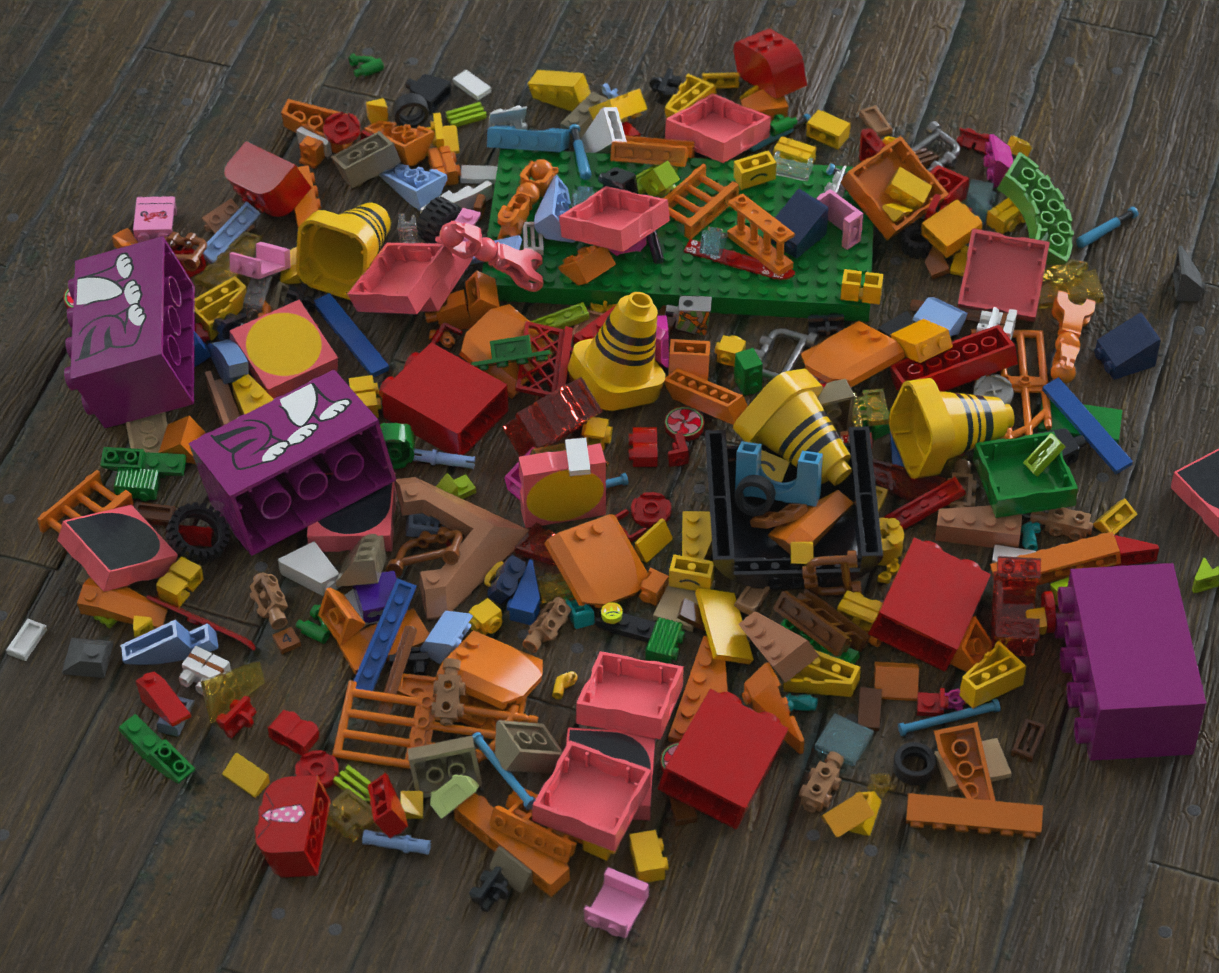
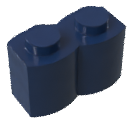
(506, 579)

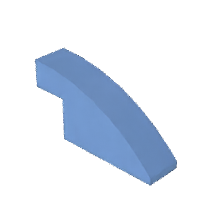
(228, 360)
(168, 644)

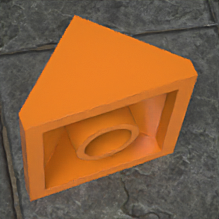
(179, 435)
(339, 616)
(972, 647)
(897, 680)

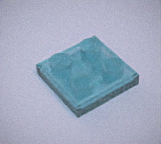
(844, 738)

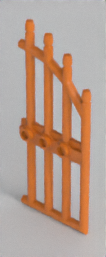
(1025, 384)
(421, 724)

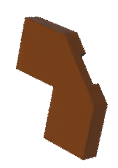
(936, 263)
(787, 514)

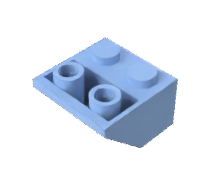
(942, 315)
(446, 635)

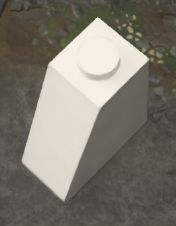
(602, 131)
(309, 568)

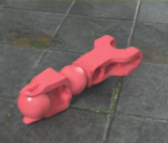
(502, 257)

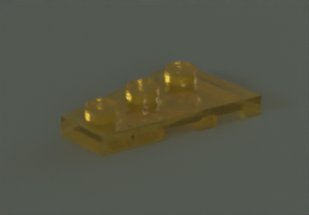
(233, 684)

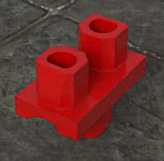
(239, 715)

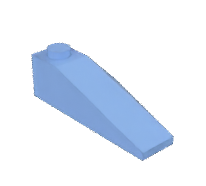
(415, 185)
(552, 206)

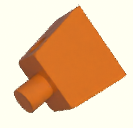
(453, 311)

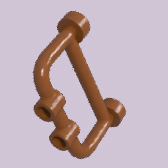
(189, 261)
(449, 554)
(846, 562)

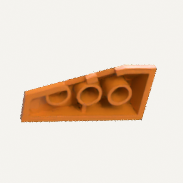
(409, 142)
(814, 523)
(118, 604)
(763, 694)
(965, 758)

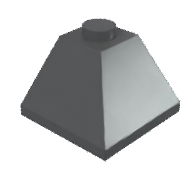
(1186, 278)
(87, 657)

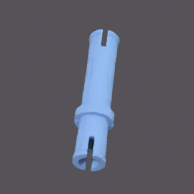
(435, 457)
(403, 843)

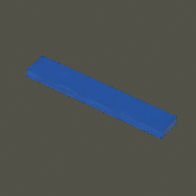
(351, 335)
(1087, 425)
(384, 635)

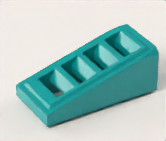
(580, 615)

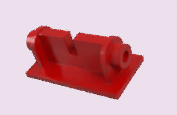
(969, 137)
(197, 535)

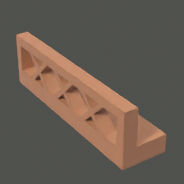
(222, 399)

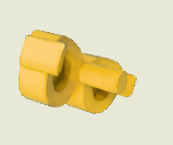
(601, 308)
(892, 568)
(490, 575)

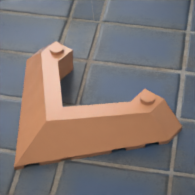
(485, 543)

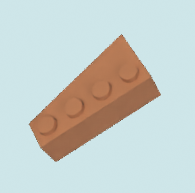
(978, 527)
(781, 647)

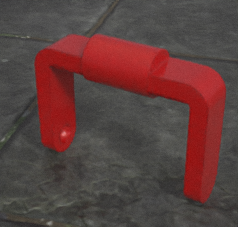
(932, 207)
(439, 332)
(636, 535)

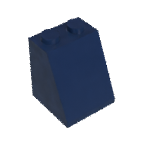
(806, 219)
(1128, 347)

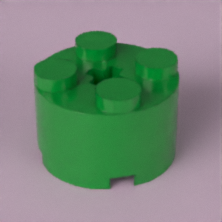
(399, 443)

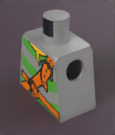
(691, 314)

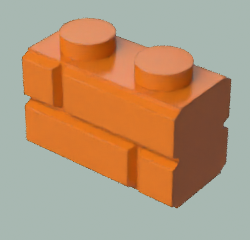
(444, 161)

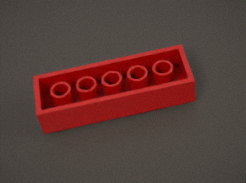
(964, 362)

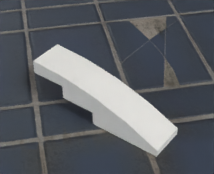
(467, 196)

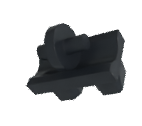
(664, 85)
(297, 294)
(230, 322)
(825, 324)
(415, 659)
(493, 888)

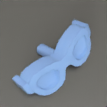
(606, 90)

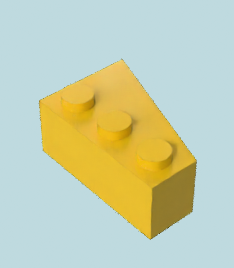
(559, 88)
(689, 93)
(627, 105)
(219, 302)
(249, 394)
(696, 535)
(992, 676)
(825, 677)

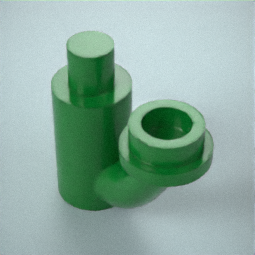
(370, 67)
(781, 124)
(312, 630)

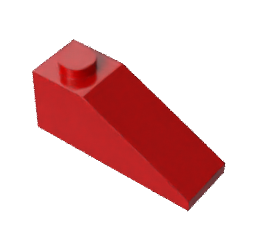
(1135, 551)
(161, 699)
(386, 807)

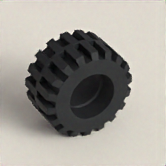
(434, 216)

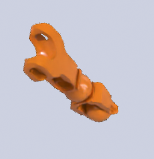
(517, 211)
(1071, 320)

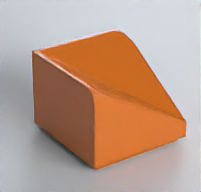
(123, 238)

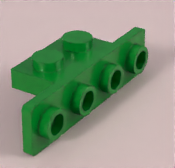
(511, 350)

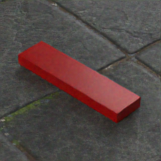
(928, 503)

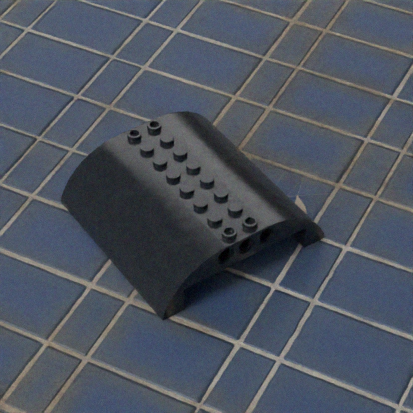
(759, 562)

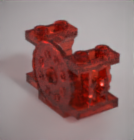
(552, 417)
(1012, 595)

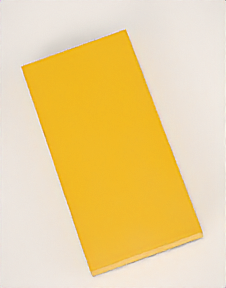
(722, 626)

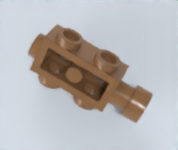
(962, 473)
(1065, 522)
(269, 599)
(547, 624)
(449, 696)
(823, 779)

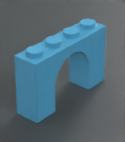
(542, 140)
(802, 490)

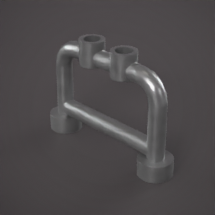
(934, 132)
(768, 342)

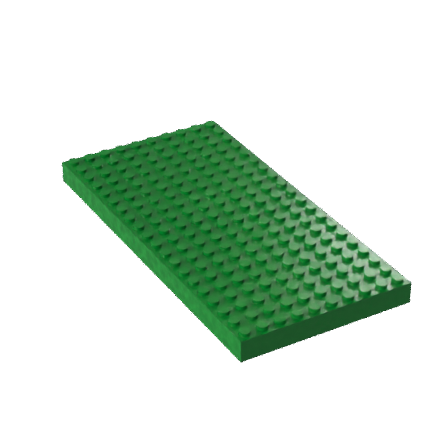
(733, 290)

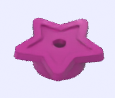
(954, 695)

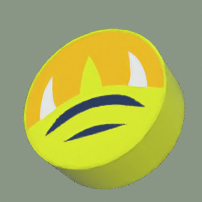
(611, 613)

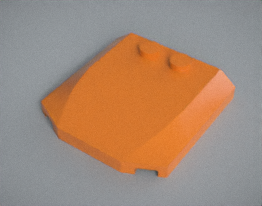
(496, 325)
(852, 355)
(597, 562)
(495, 670)

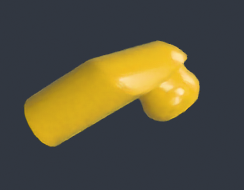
(563, 682)

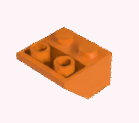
(587, 264)
(481, 295)
(690, 356)

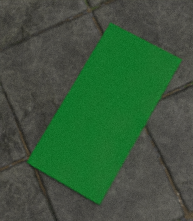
(1107, 417)

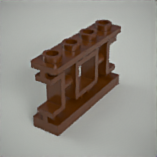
(821, 622)

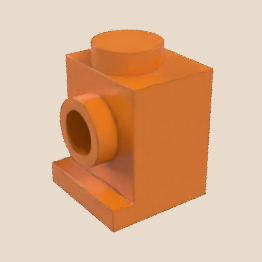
(311, 151)
(653, 587)

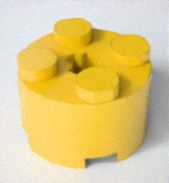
(892, 539)

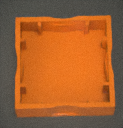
(870, 178)

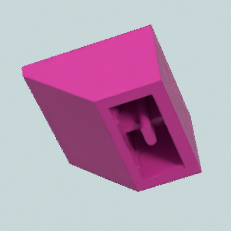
(997, 160)

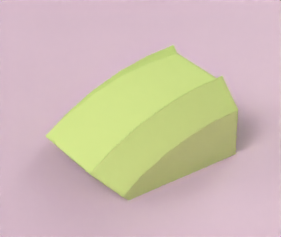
(452, 794)

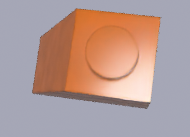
(766, 104)

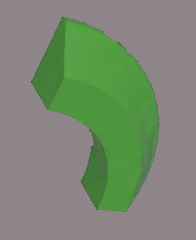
(1040, 206)

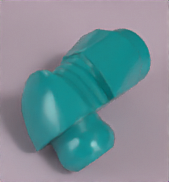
(1029, 540)
(801, 702)

